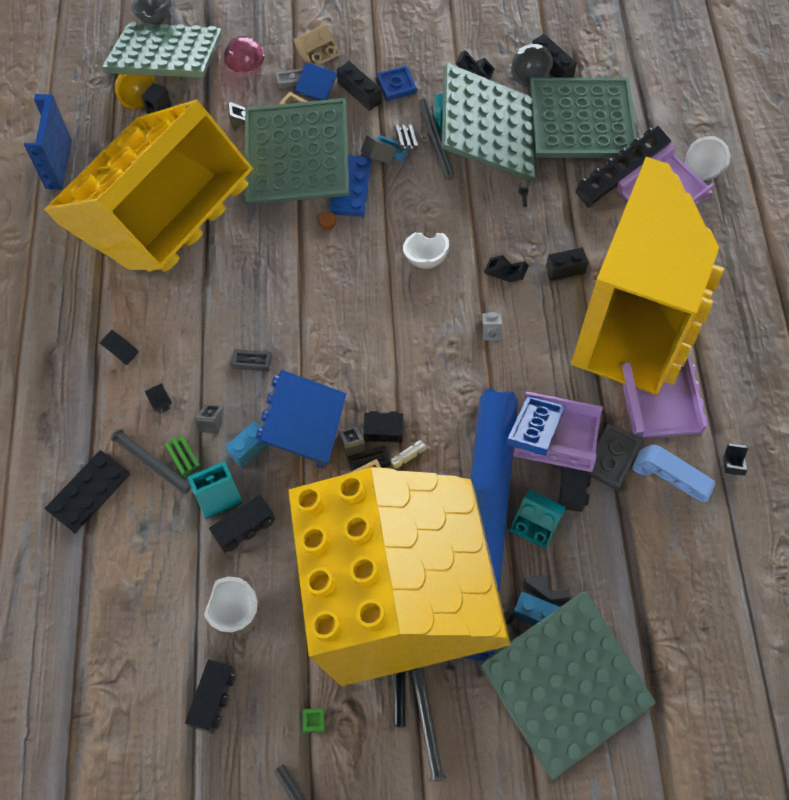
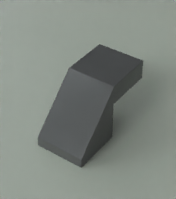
(538, 586)

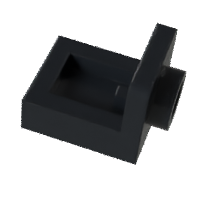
(158, 398)
(735, 460)

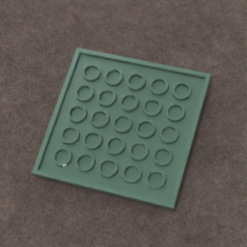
(163, 50)
(582, 117)
(488, 122)
(297, 151)
(567, 684)

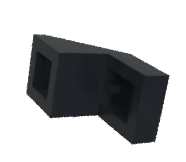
(480, 67)
(504, 270)

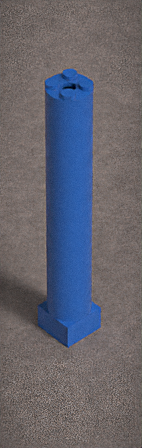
(492, 474)

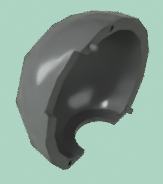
(151, 10)
(531, 62)

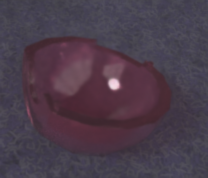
(244, 54)

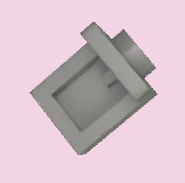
(492, 326)

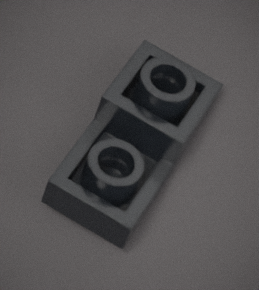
(119, 347)

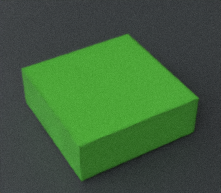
(313, 720)

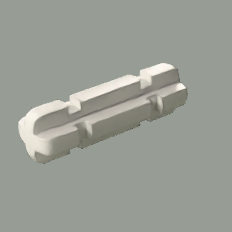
(408, 454)

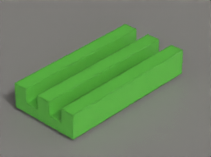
(175, 442)

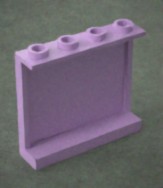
(691, 182)
(672, 412)
(575, 437)

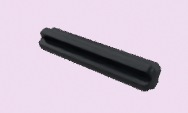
(399, 699)

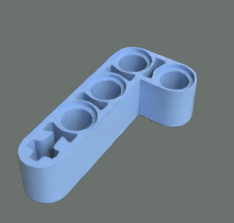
(675, 471)

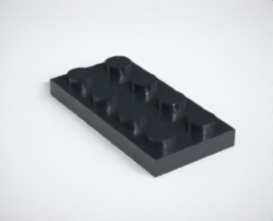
(87, 491)

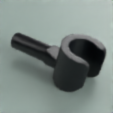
(524, 191)

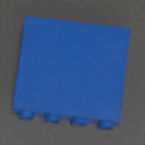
(52, 144)
(301, 417)

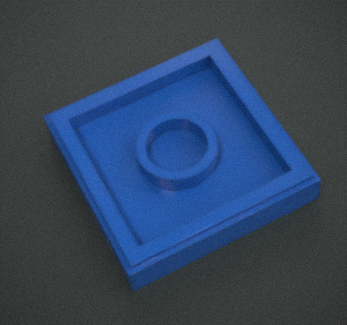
(315, 82)
(396, 83)

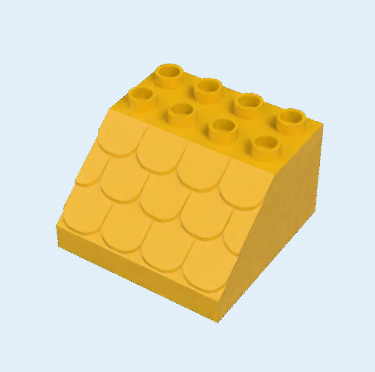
(153, 188)
(651, 285)
(393, 572)

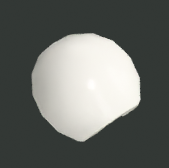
(708, 157)
(425, 251)
(231, 604)

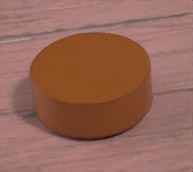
(327, 220)

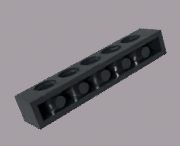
(590, 195)

